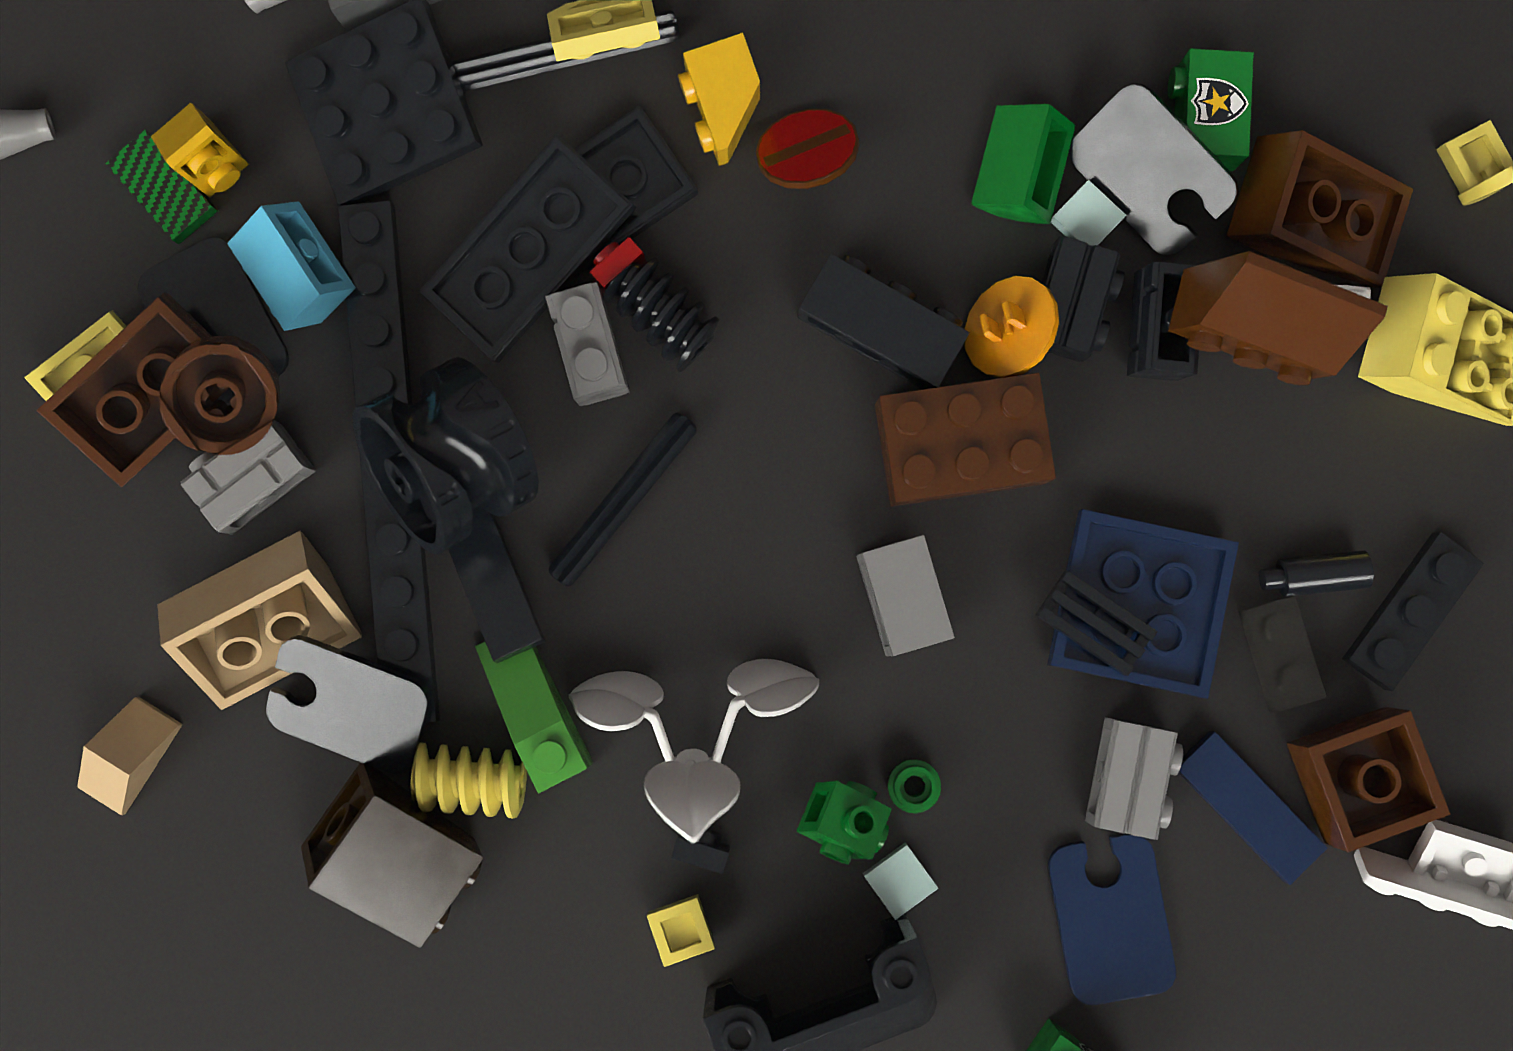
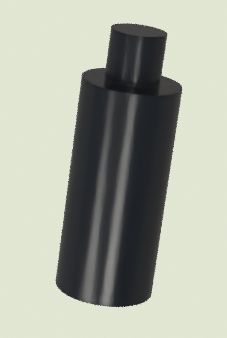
(1319, 574)

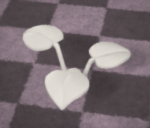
(692, 787)

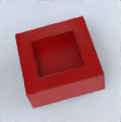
(614, 260)

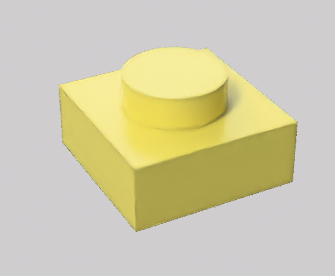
(681, 930)

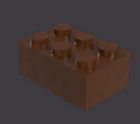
(115, 398)
(965, 439)

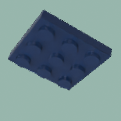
(1163, 578)

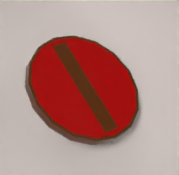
(807, 148)

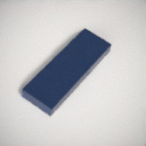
(1250, 808)

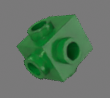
(845, 820)

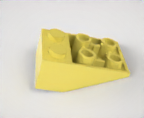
(1443, 347)

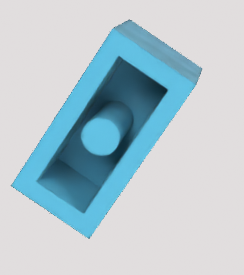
(291, 265)

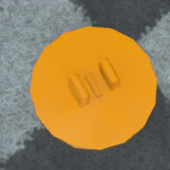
(1011, 327)

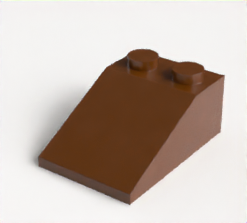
(1319, 208)

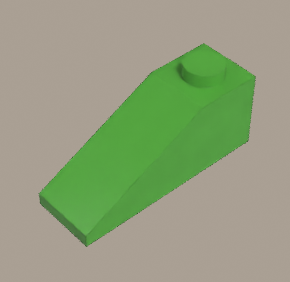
(536, 717)

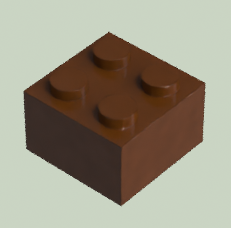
(1368, 778)

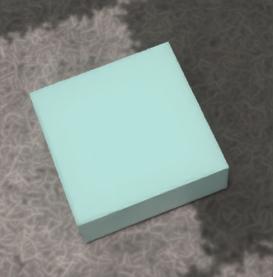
(1088, 215)
(900, 881)

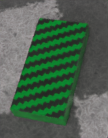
(160, 190)

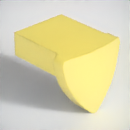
(1477, 163)

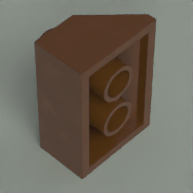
(1272, 317)

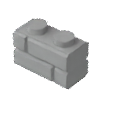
(587, 344)
(244, 484)
(1133, 779)

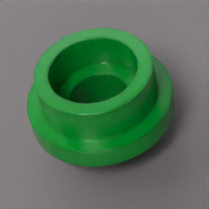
(921, 801)

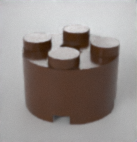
(215, 425)

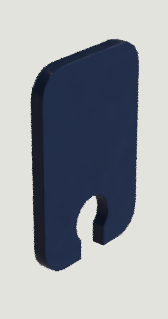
(1114, 933)

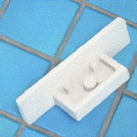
(1448, 871)

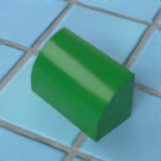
(1024, 163)

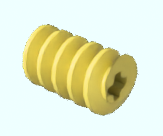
(468, 782)

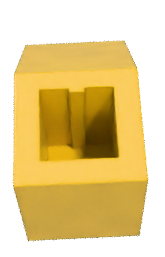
(725, 90)
(199, 151)

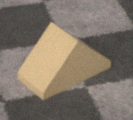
(125, 754)

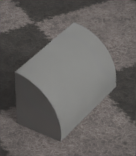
(905, 596)

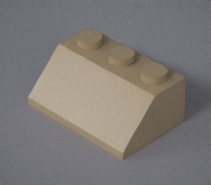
(236, 620)

